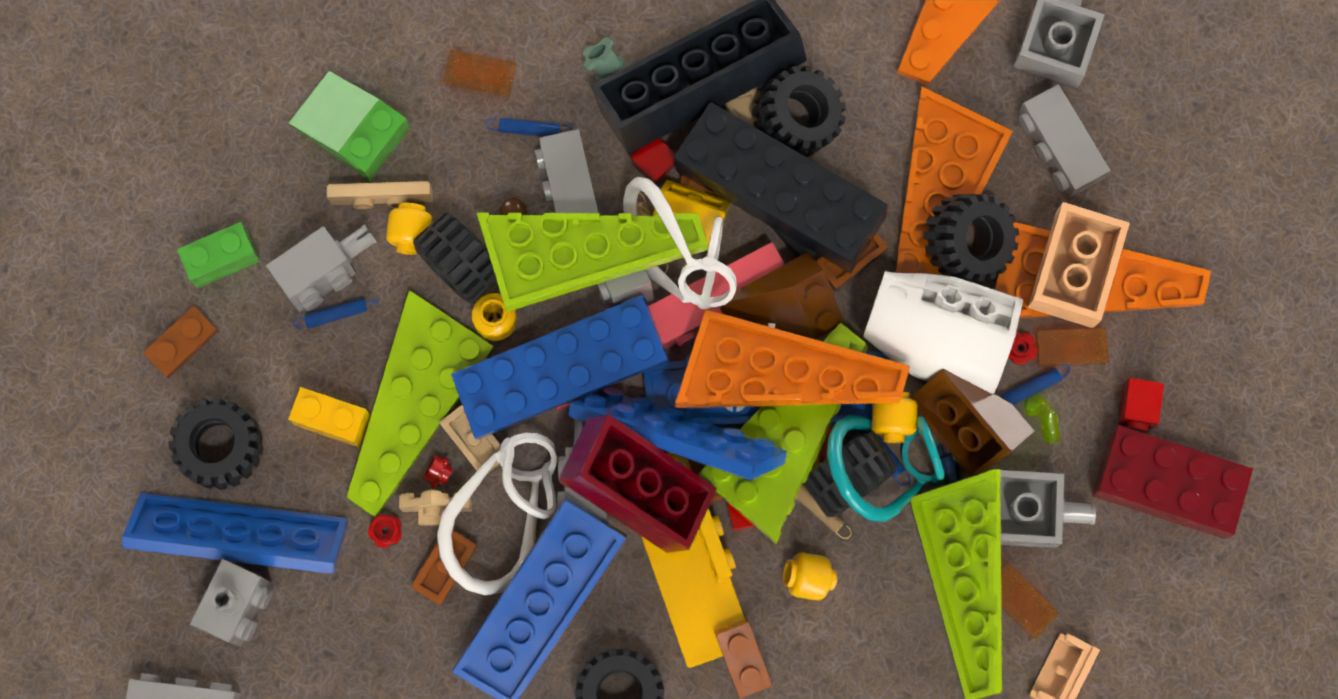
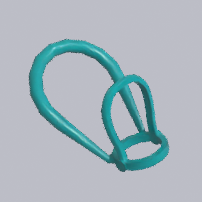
(844, 485)

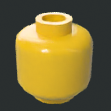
(405, 225)
(496, 329)
(895, 419)
(809, 576)

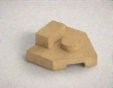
(429, 506)

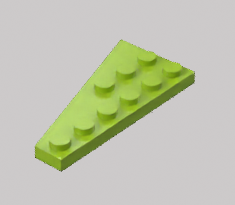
(572, 251)
(412, 398)
(794, 429)
(963, 553)

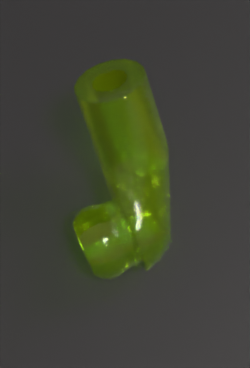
(1047, 415)

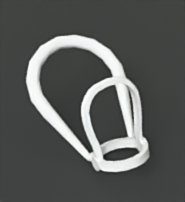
(708, 263)
(505, 458)

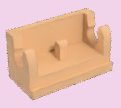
(1064, 669)

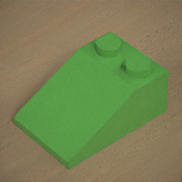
(350, 124)

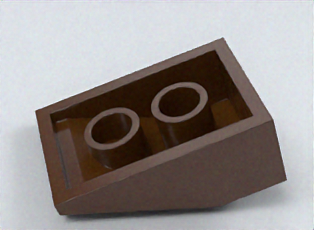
(790, 297)
(970, 421)

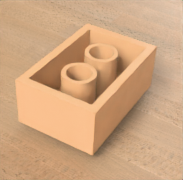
(1078, 265)

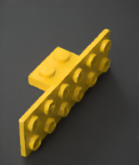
(697, 588)

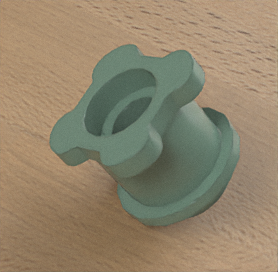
(602, 59)

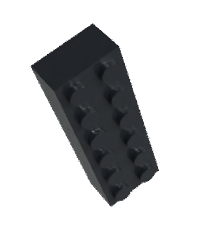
(698, 69)
(780, 187)

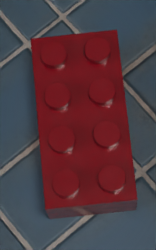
(1172, 482)
(637, 484)

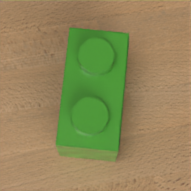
(218, 255)

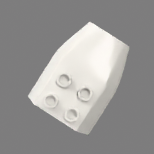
(944, 325)

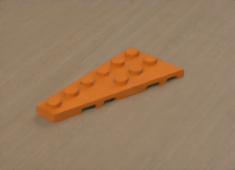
(939, 34)
(949, 156)
(1138, 283)
(763, 366)

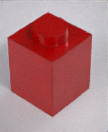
(1141, 404)

